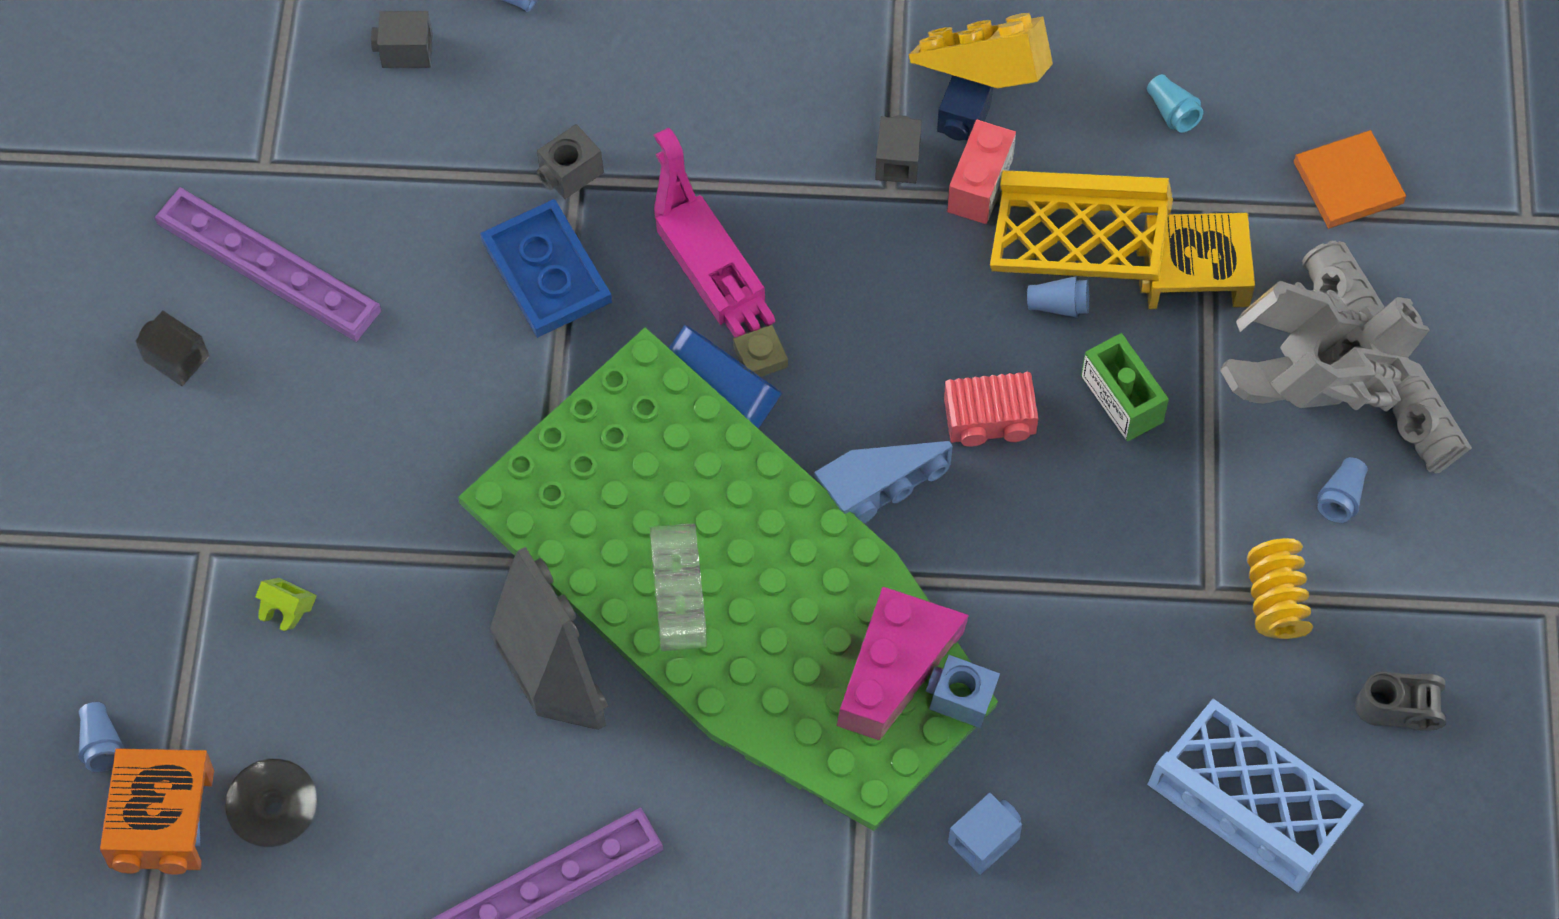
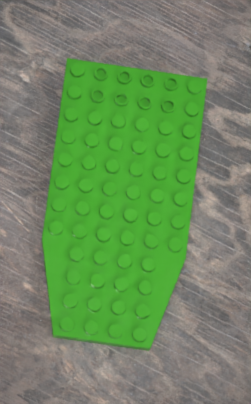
(779, 572)

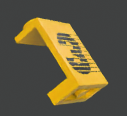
(1202, 256)

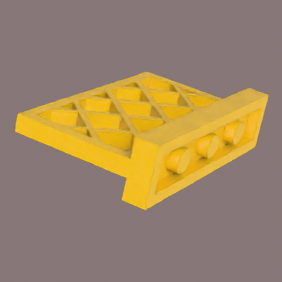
(1092, 195)

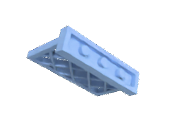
(1242, 825)

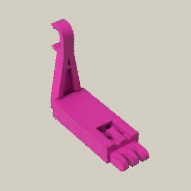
(704, 246)

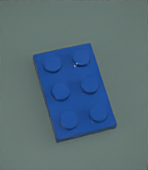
(546, 268)

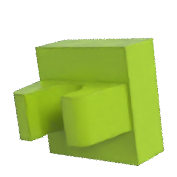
(285, 597)

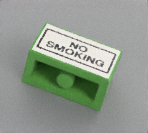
(1124, 387)

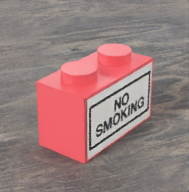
(979, 171)

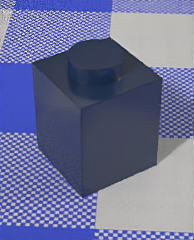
(962, 106)

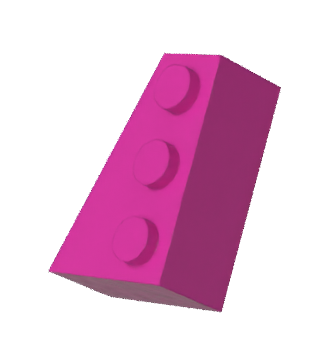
(895, 659)

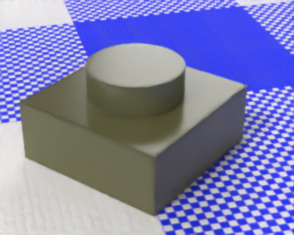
(761, 351)

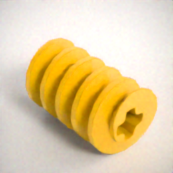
(1278, 590)

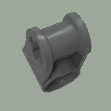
(1411, 699)

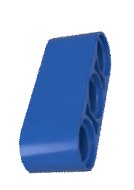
(725, 374)

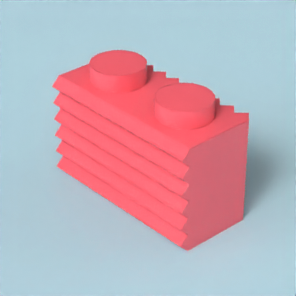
(991, 408)

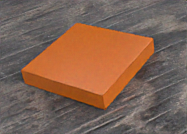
(1349, 179)

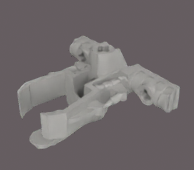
(1348, 352)

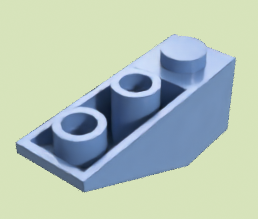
(875, 476)

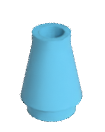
(1176, 105)

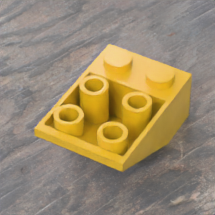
(989, 53)

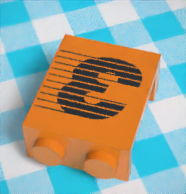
(155, 810)

